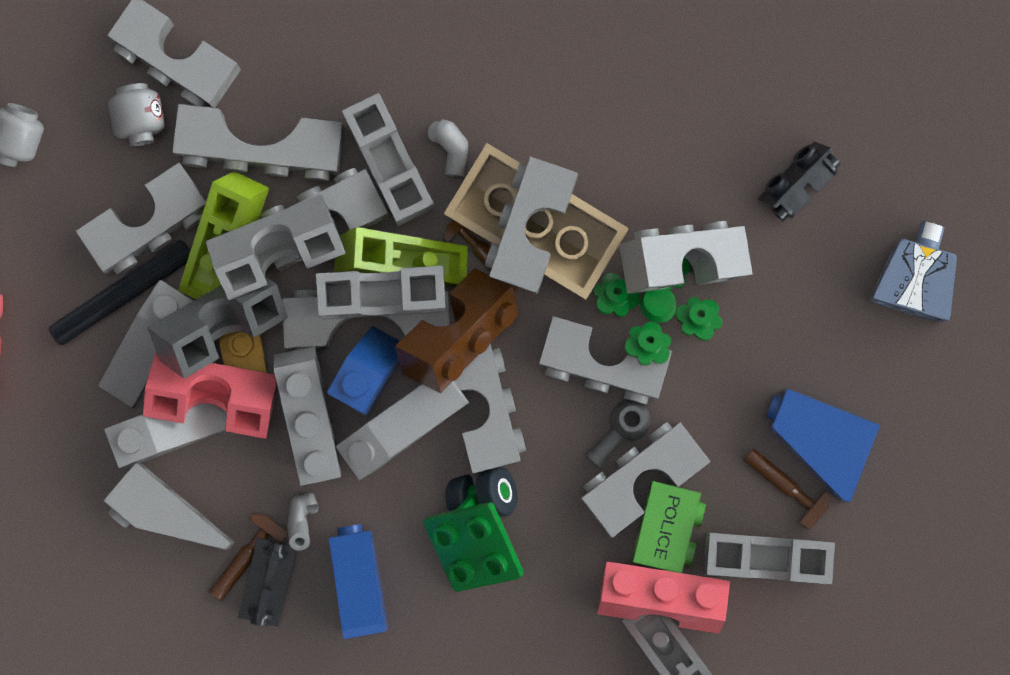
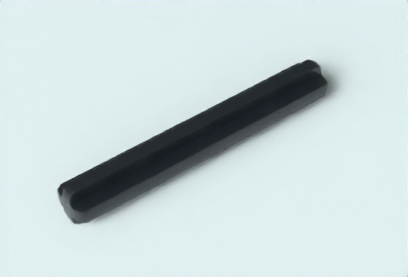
(120, 293)

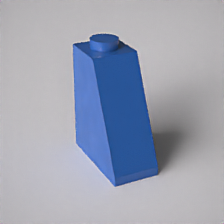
(366, 371)
(823, 439)
(358, 582)

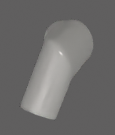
(297, 520)

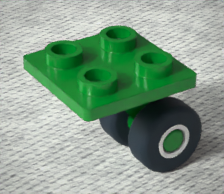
(471, 535)

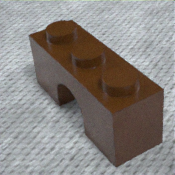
(441, 353)

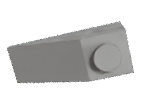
(133, 360)
(399, 428)
(149, 437)
(155, 507)
(665, 646)

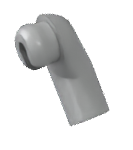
(454, 143)

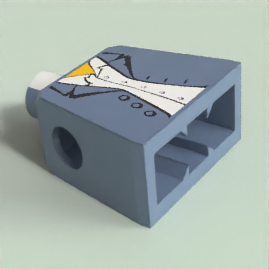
(918, 276)

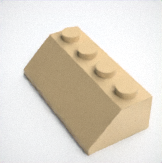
(578, 241)

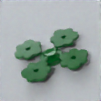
(657, 307)

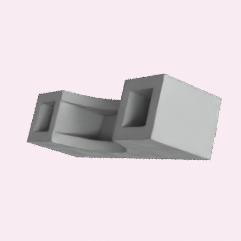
(310, 148)
(307, 329)

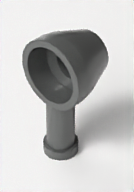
(620, 431)

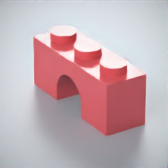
(240, 392)
(638, 591)

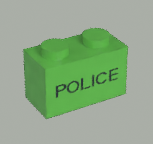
(667, 527)

